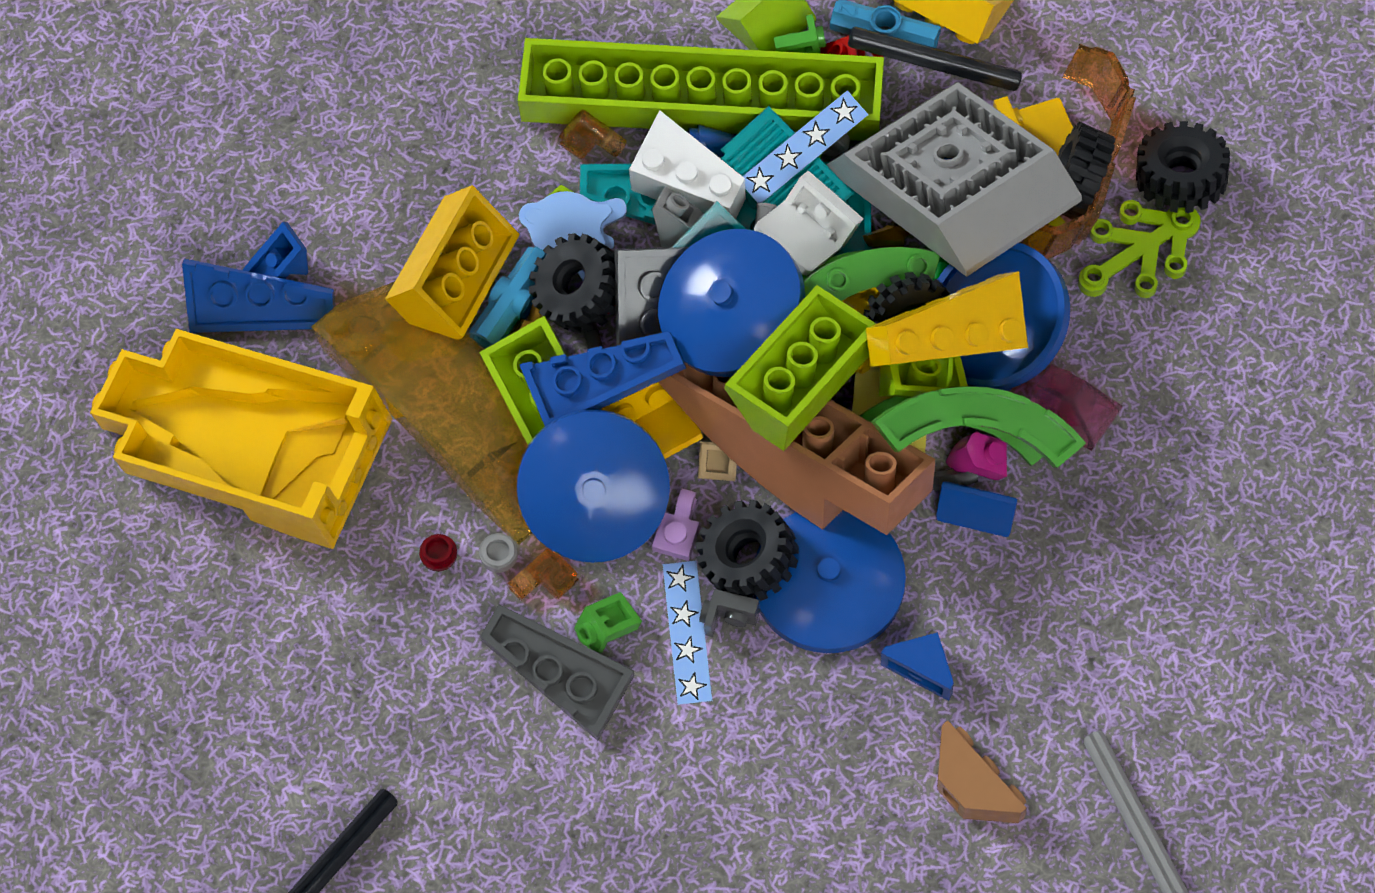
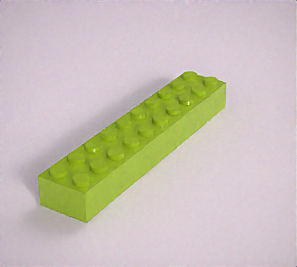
(691, 85)

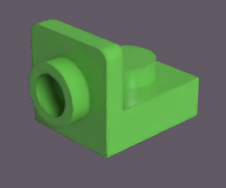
(802, 42)
(606, 622)

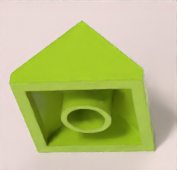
(761, 20)
(918, 377)

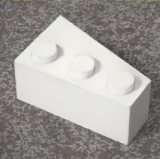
(686, 167)

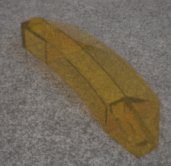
(438, 395)

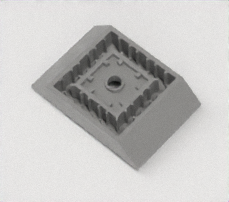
(967, 206)

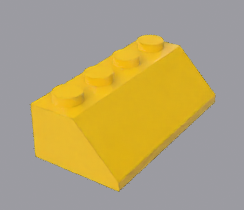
(969, 19)
(453, 264)

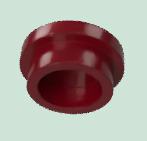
(438, 552)

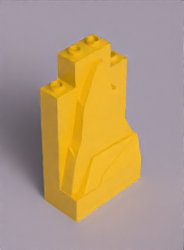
(245, 431)

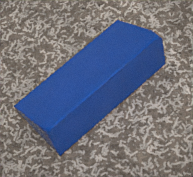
(976, 509)

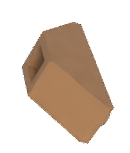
(973, 782)

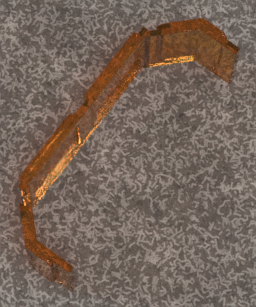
(1109, 81)

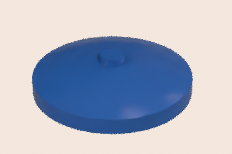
(728, 298)
(1045, 313)
(593, 486)
(842, 588)

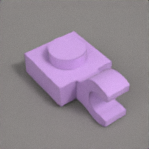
(678, 532)

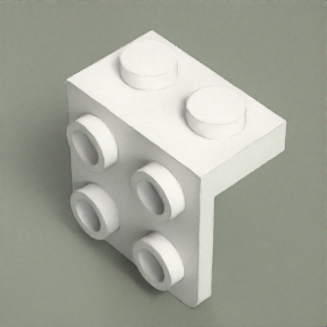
(810, 223)

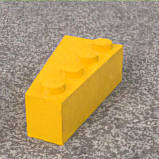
(967, 322)

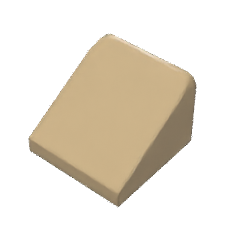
(715, 463)

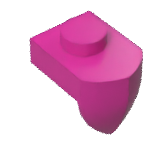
(979, 455)

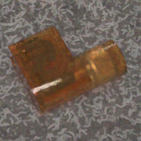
(586, 132)
(549, 571)

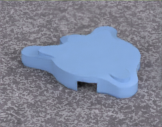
(568, 214)

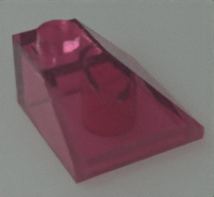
(1077, 403)

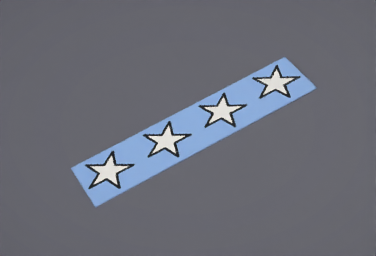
(803, 147)
(687, 632)

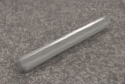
(1133, 813)

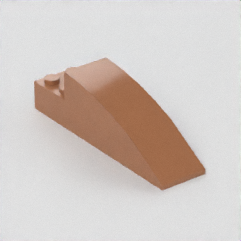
(827, 468)

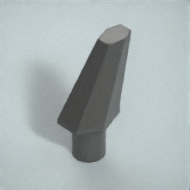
(951, 476)

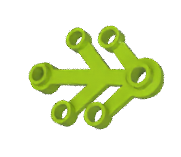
(1142, 245)

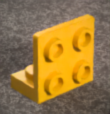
(1043, 120)
(660, 417)

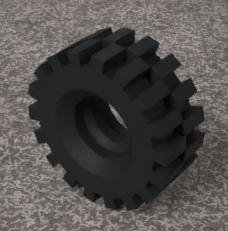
(1186, 148)
(1086, 160)
(595, 295)
(904, 296)
(731, 534)

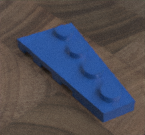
(249, 301)
(600, 375)

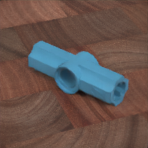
(851, 14)
(507, 301)

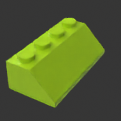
(531, 343)
(800, 367)

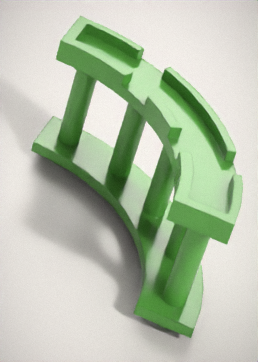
(865, 269)
(1003, 414)

